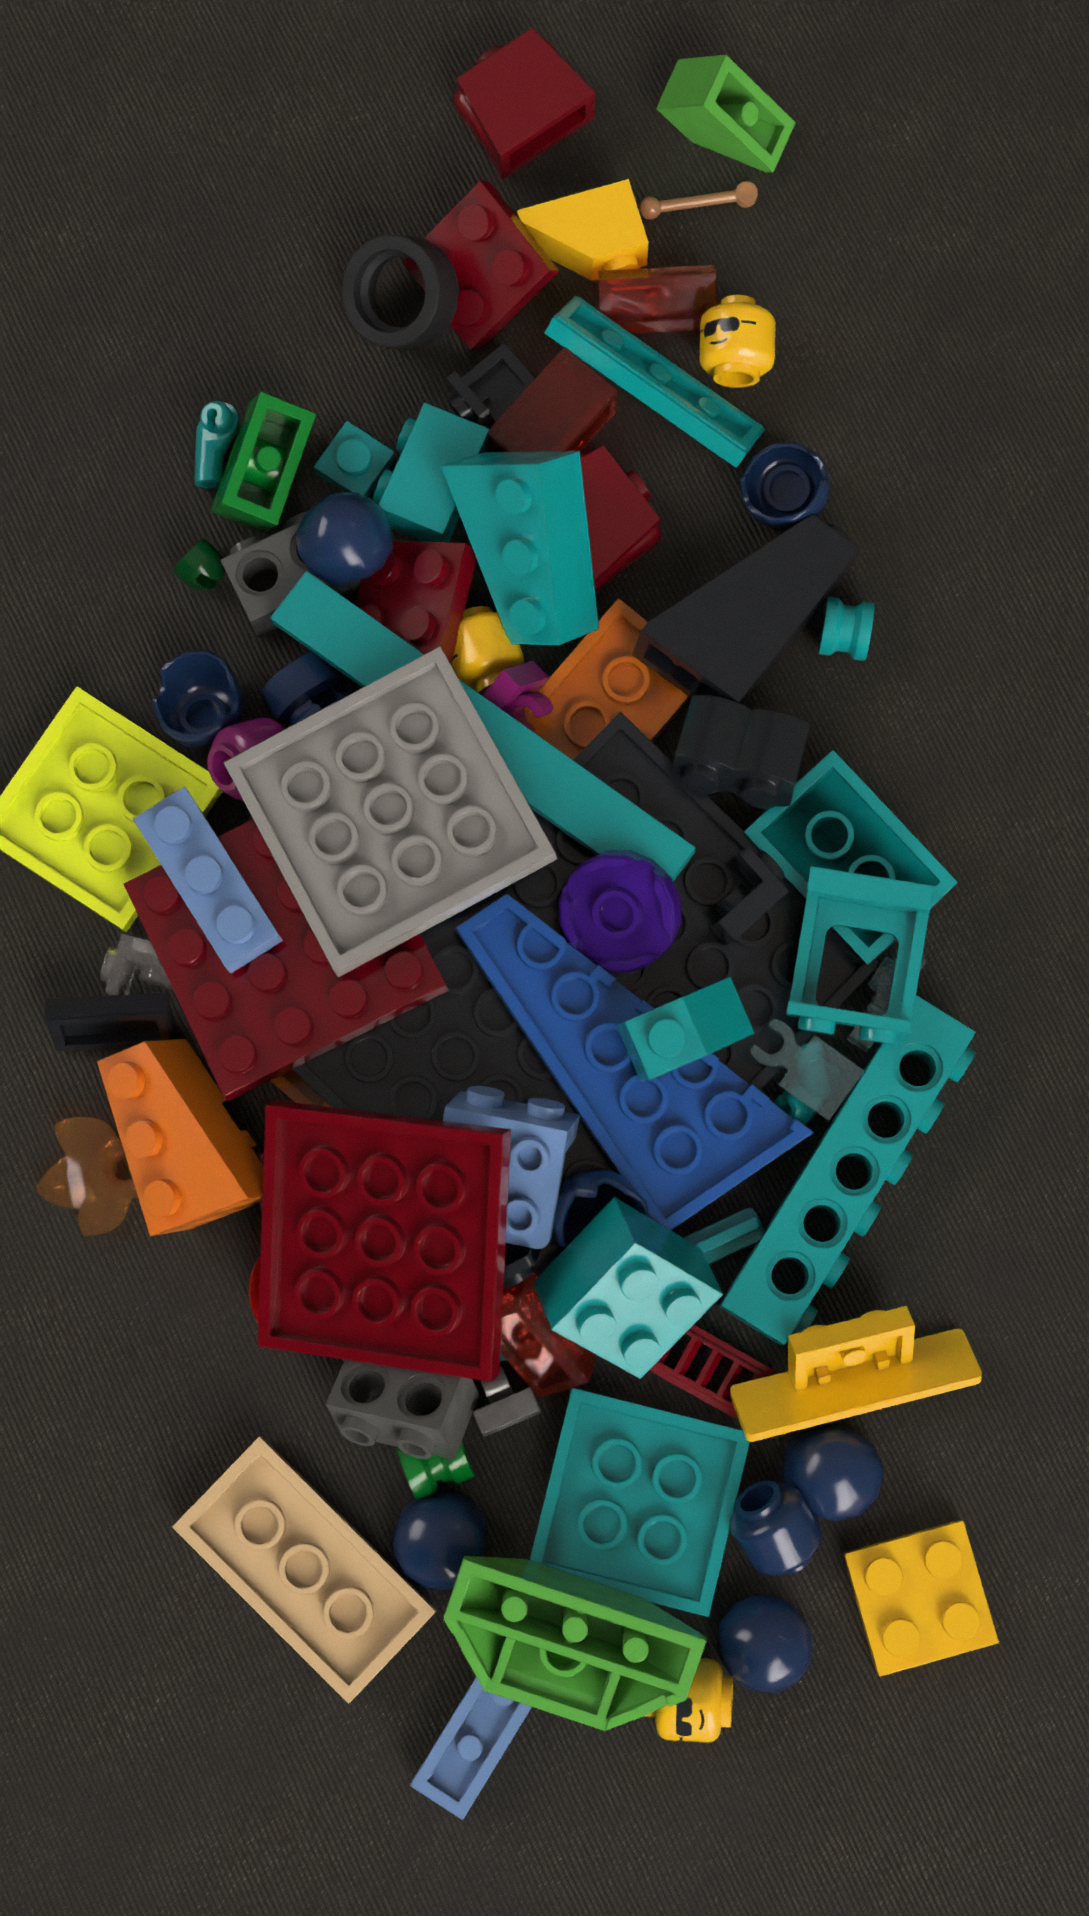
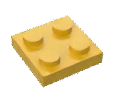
(920, 1598)

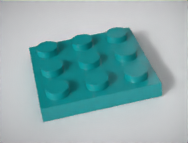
(641, 1500)

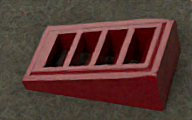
(718, 1349)

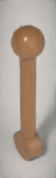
(744, 195)

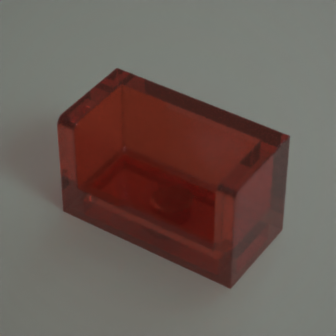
(556, 410)

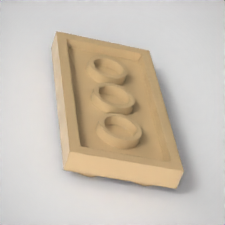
(304, 1569)

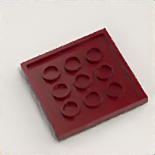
(286, 1000)
(383, 1239)

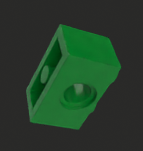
(263, 462)

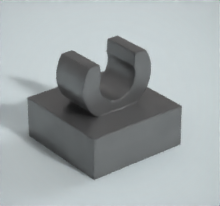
(504, 1406)

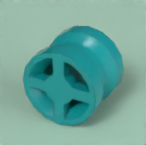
(846, 628)

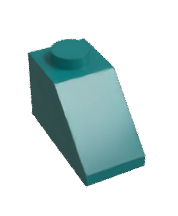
(685, 1029)

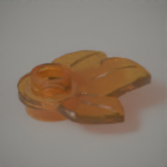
(88, 1175)

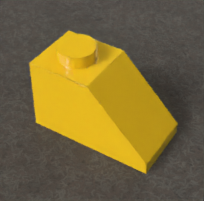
(590, 230)

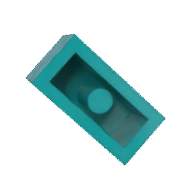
(416, 492)

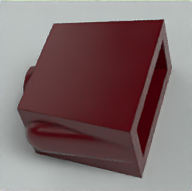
(522, 101)
(618, 515)

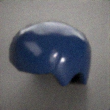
(785, 485)
(344, 538)
(197, 698)
(585, 1196)
(834, 1471)
(437, 1535)
(765, 1643)

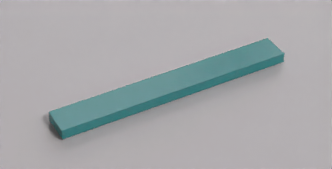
(547, 777)

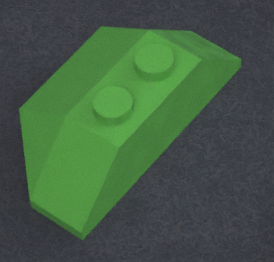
(569, 1642)

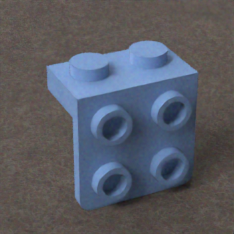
(537, 1154)

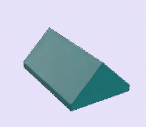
(845, 828)

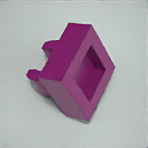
(518, 689)

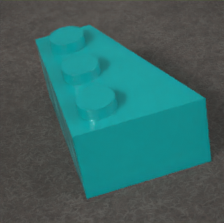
(530, 540)

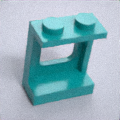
(870, 905)

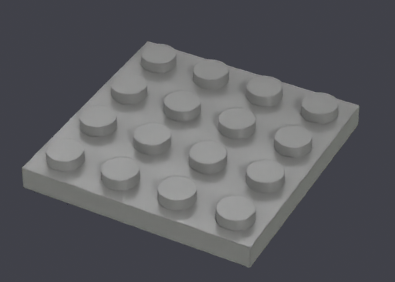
(390, 811)

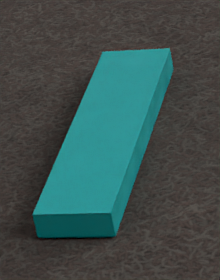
(655, 380)

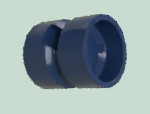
(303, 689)

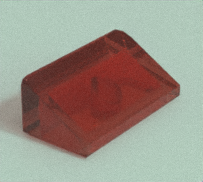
(534, 1350)

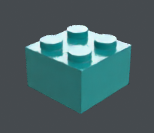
(627, 1288)

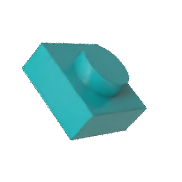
(354, 461)

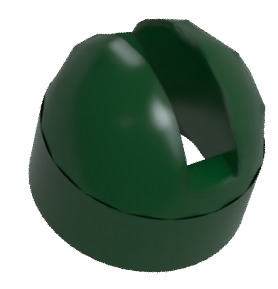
(200, 567)

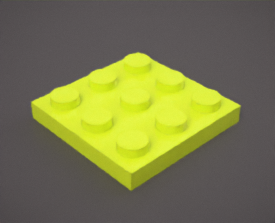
(77, 801)

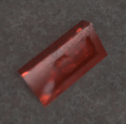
(657, 297)

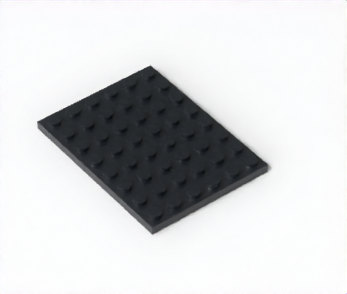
(472, 1039)

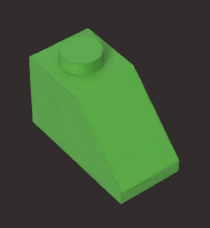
(725, 111)

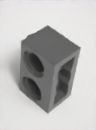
(273, 554)
(397, 1413)

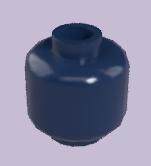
(775, 1528)

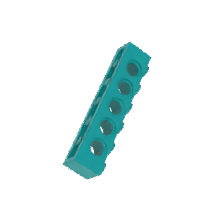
(752, 1295)

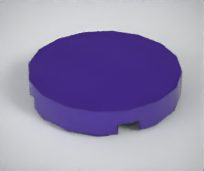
(620, 910)

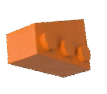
(179, 1137)

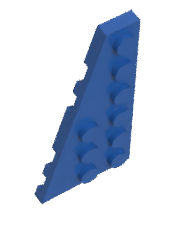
(671, 1136)

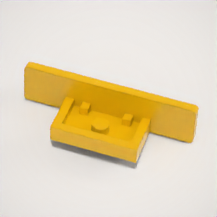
(854, 1371)

